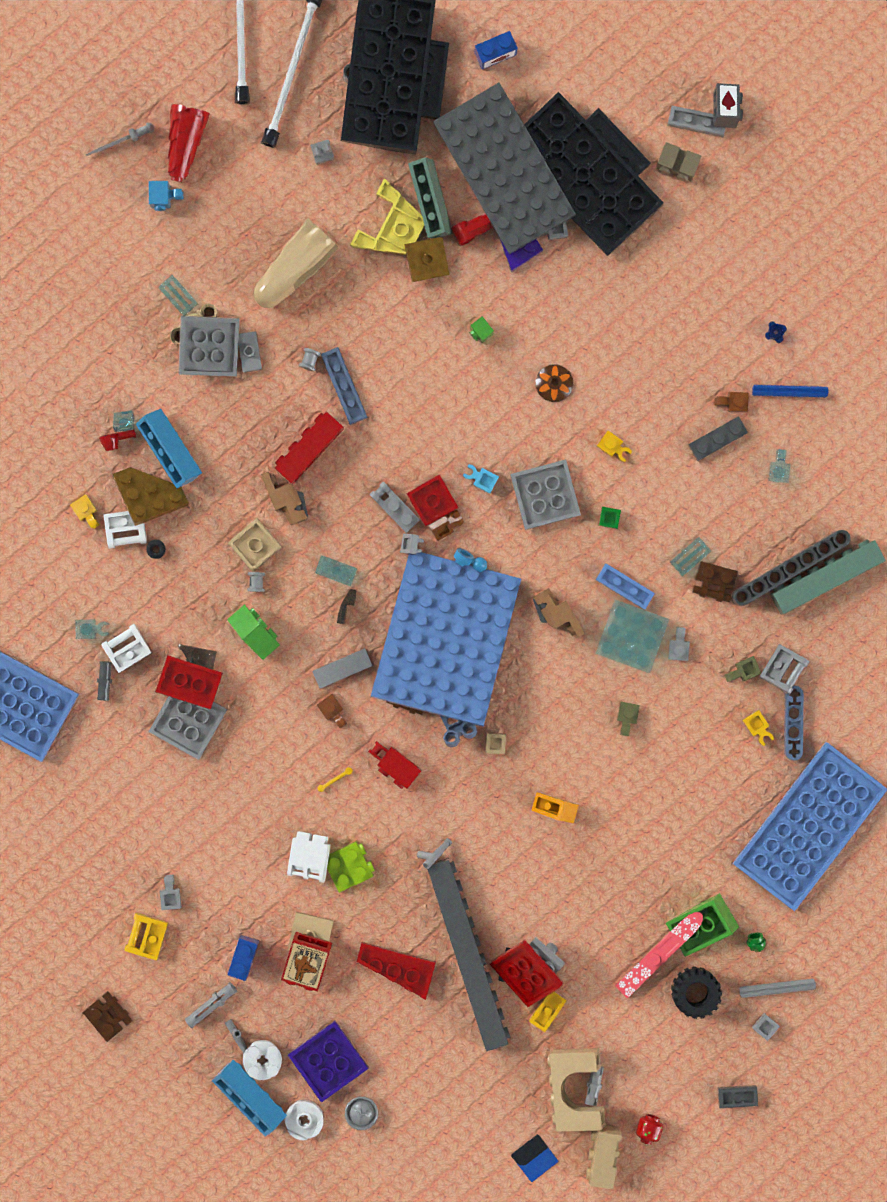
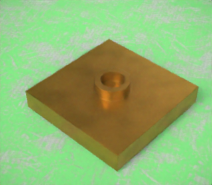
(427, 259)

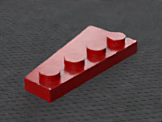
(404, 969)

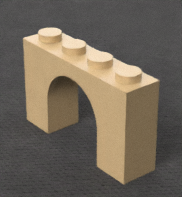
(567, 1114)

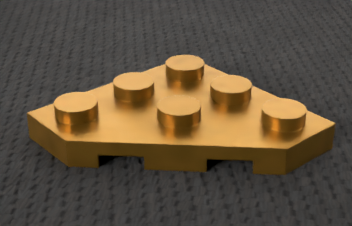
(148, 495)

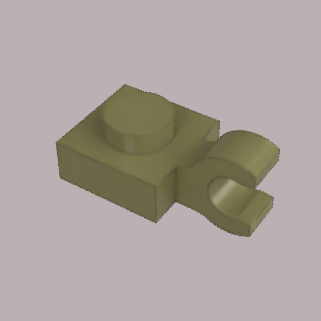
(745, 669)
(627, 714)

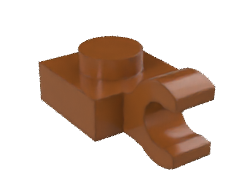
(735, 401)
(444, 526)
(331, 709)

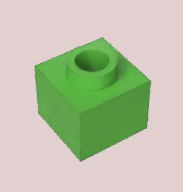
(481, 330)

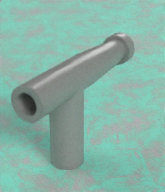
(431, 858)
(236, 1034)

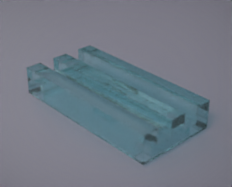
(188, 307)
(678, 566)

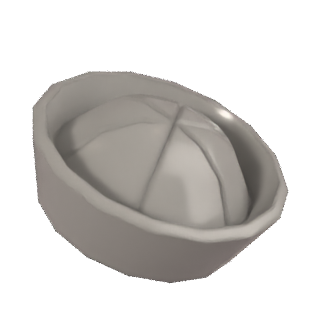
(361, 1113)

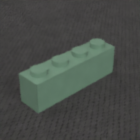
(430, 198)

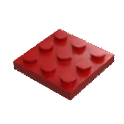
(526, 973)

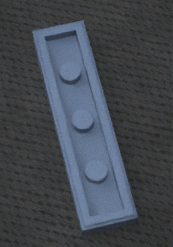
(344, 386)

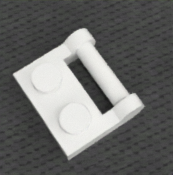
(119, 523)
(129, 654)

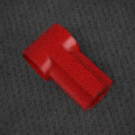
(467, 231)

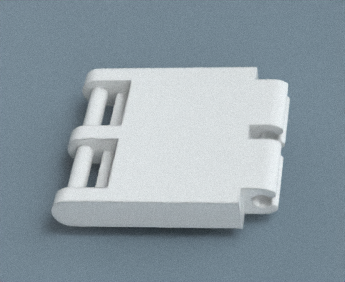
(309, 856)

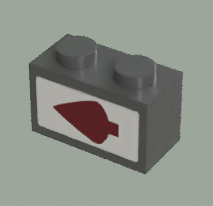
(727, 105)

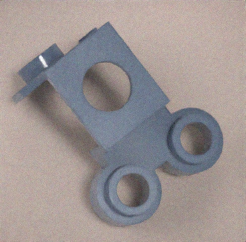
(456, 730)

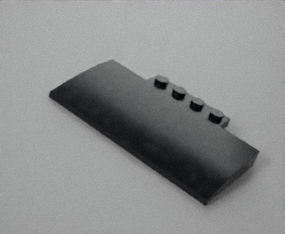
(393, 74)
(595, 171)

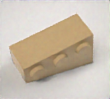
(604, 1157)

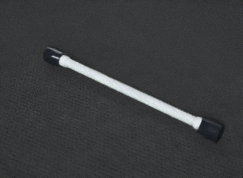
(242, 93)
(270, 134)

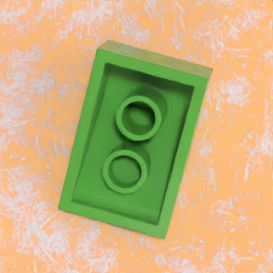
(716, 924)

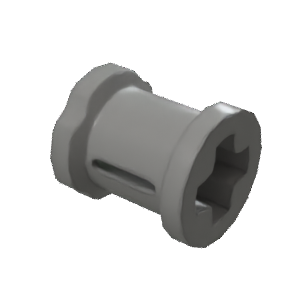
(309, 359)
(256, 582)

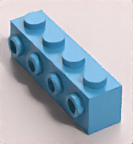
(182, 467)
(249, 1098)

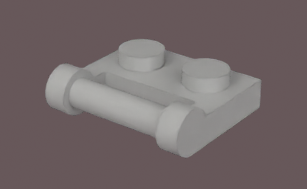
(778, 666)

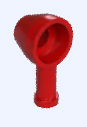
(111, 441)

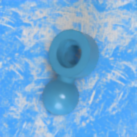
(464, 558)

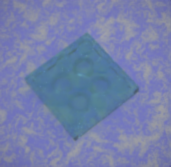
(632, 636)

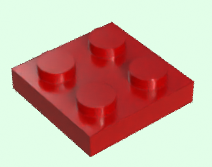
(432, 500)

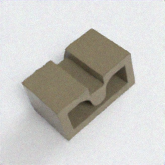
(678, 162)

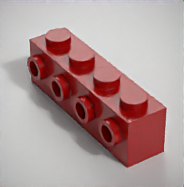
(309, 448)

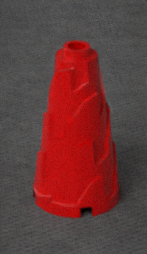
(184, 136)

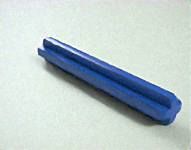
(789, 391)

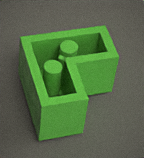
(254, 631)

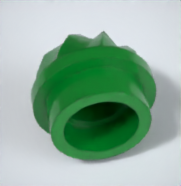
(756, 942)

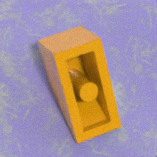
(555, 807)

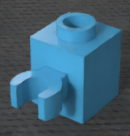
(161, 195)

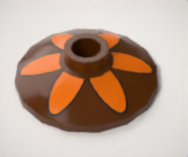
(550, 392)

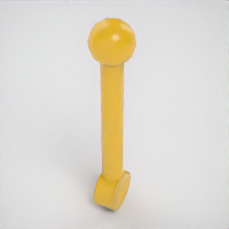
(348, 771)

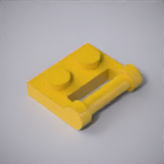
(152, 937)

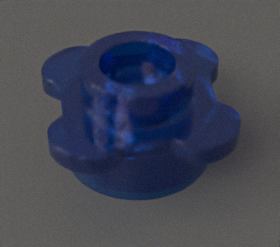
(781, 329)

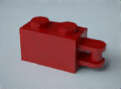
(395, 765)

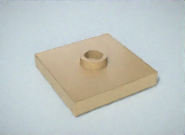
(254, 544)
(311, 926)

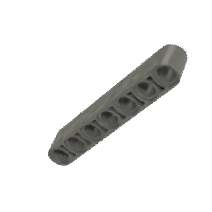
(800, 566)

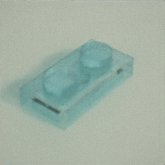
(336, 570)

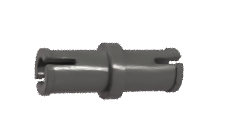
(104, 680)

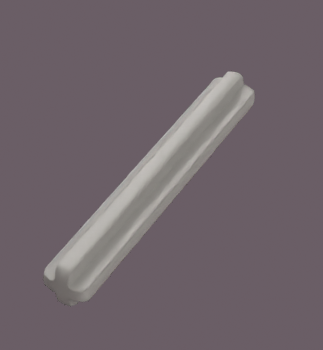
(777, 988)

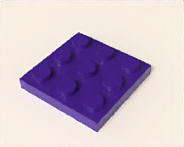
(328, 1061)

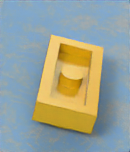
(547, 1011)

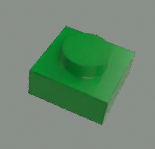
(609, 517)

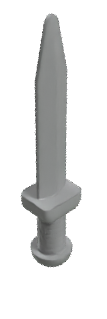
(134, 134)

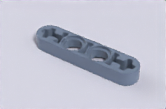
(797, 722)

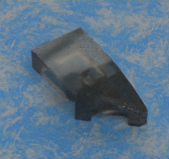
(350, 600)
(199, 656)

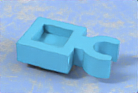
(483, 480)

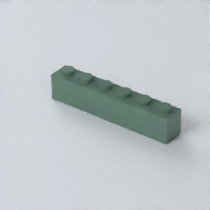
(827, 577)

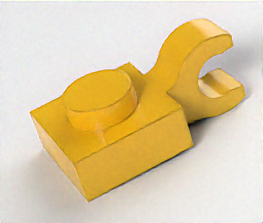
(84, 510)

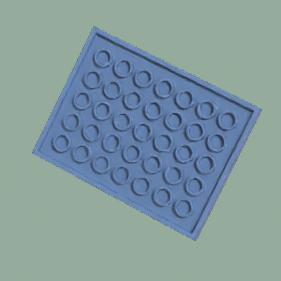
(446, 638)

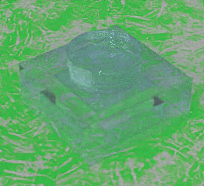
(123, 421)

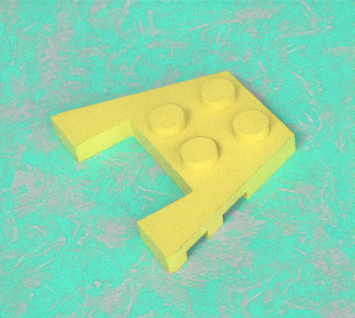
(400, 227)

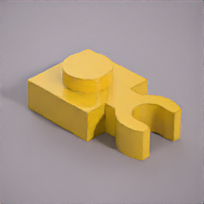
(612, 444)
(756, 725)

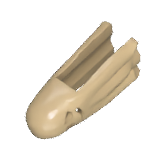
(296, 263)

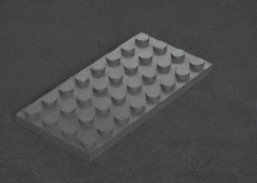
(504, 168)

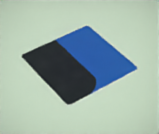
(534, 1158)

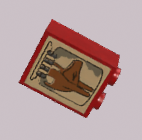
(306, 961)

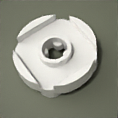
(269, 1068)
(294, 1125)

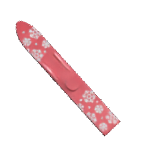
(660, 954)

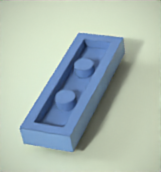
(625, 586)

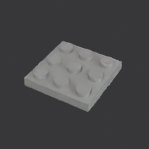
(208, 346)
(545, 494)
(187, 725)

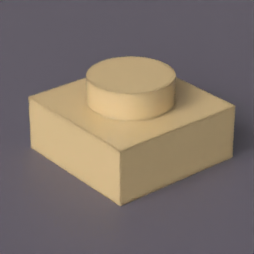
(495, 743)

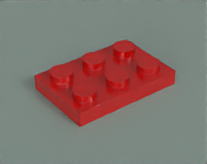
(189, 682)

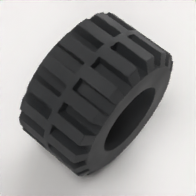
(700, 1008)

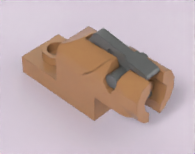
(286, 498)
(556, 614)

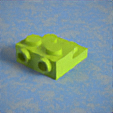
(349, 866)

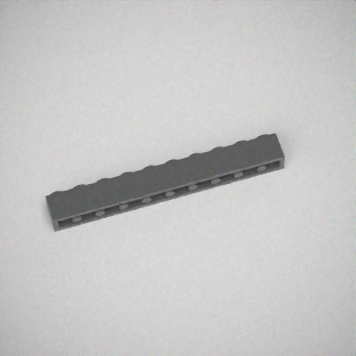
(467, 954)

